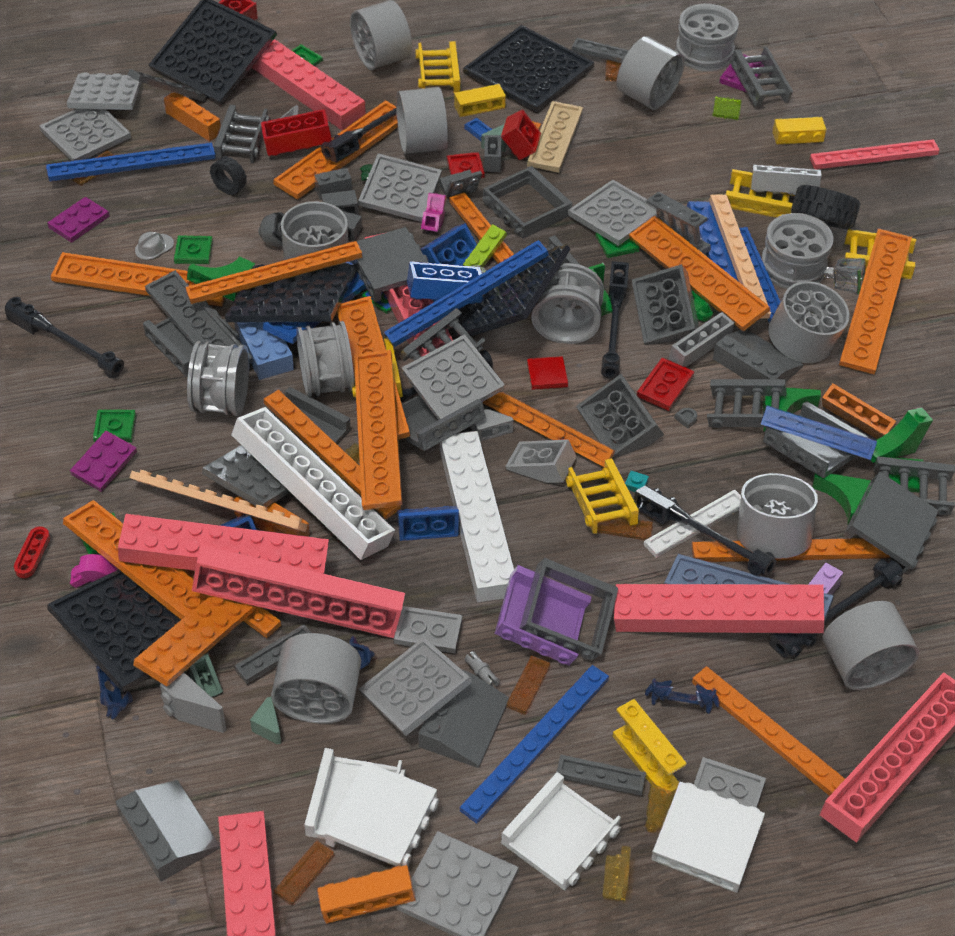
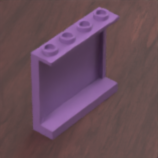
(556, 609)

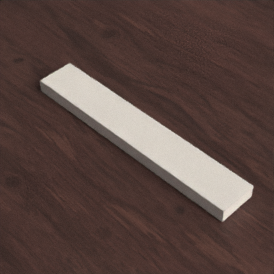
(680, 532)

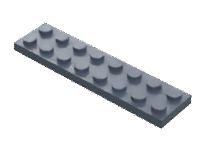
(695, 571)

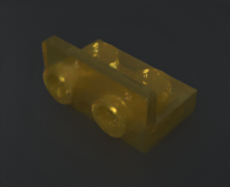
(617, 875)

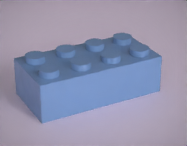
(269, 352)

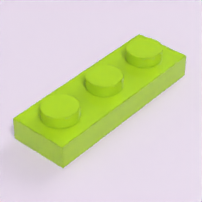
(486, 247)

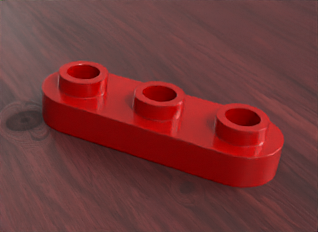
(31, 546)

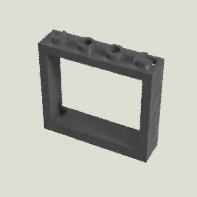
(542, 186)
(579, 581)

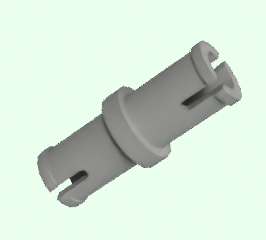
(481, 669)

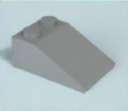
(542, 460)
(192, 704)

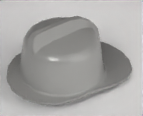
(152, 245)

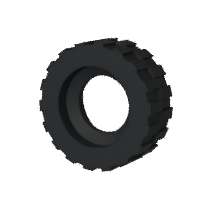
(234, 169)

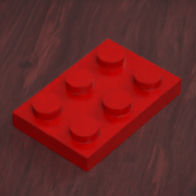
(665, 384)

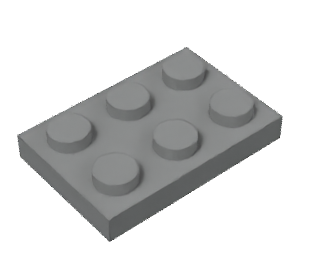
(437, 627)
(729, 782)

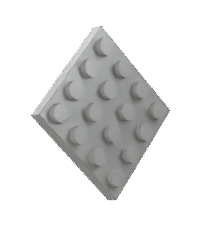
(103, 92)
(85, 132)
(399, 187)
(613, 212)
(452, 377)
(415, 686)
(459, 887)

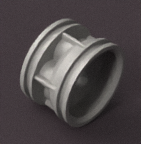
(707, 36)
(807, 249)
(570, 287)
(325, 359)
(218, 378)

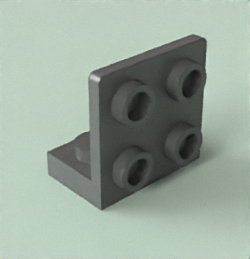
(460, 183)

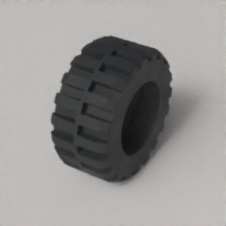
(827, 205)

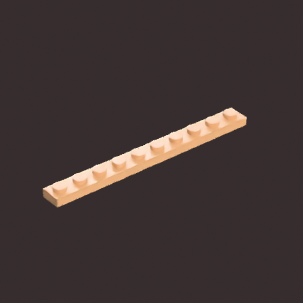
(736, 246)
(225, 501)

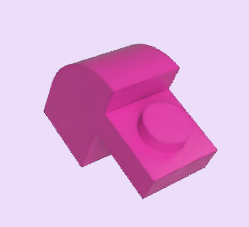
(434, 213)
(90, 569)

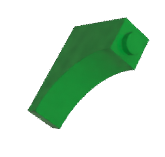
(200, 274)
(794, 400)
(905, 436)
(844, 489)

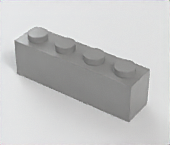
(783, 179)
(700, 340)

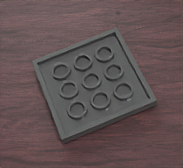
(245, 477)

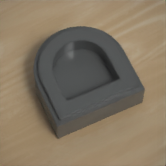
(686, 417)

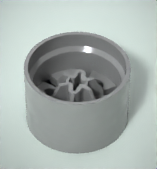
(381, 34)
(650, 72)
(421, 120)
(312, 228)
(808, 322)
(777, 515)
(870, 645)
(316, 678)

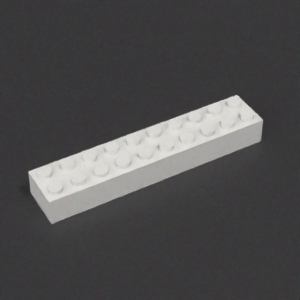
(312, 483)
(478, 515)

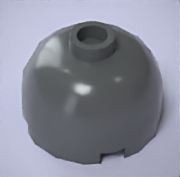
(271, 229)

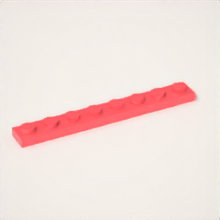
(874, 154)

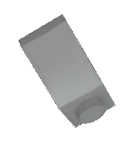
(493, 425)

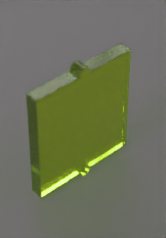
(726, 108)

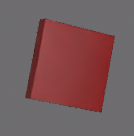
(463, 162)
(547, 373)

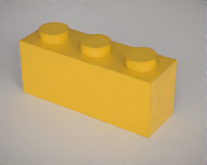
(479, 100)
(799, 130)

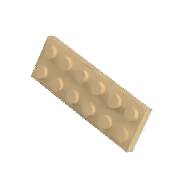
(555, 136)

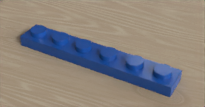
(818, 432)

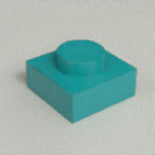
(636, 480)

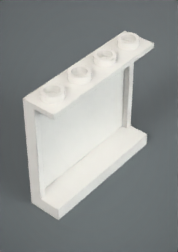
(331, 787)
(383, 815)
(560, 833)
(708, 836)

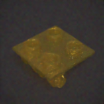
(658, 807)

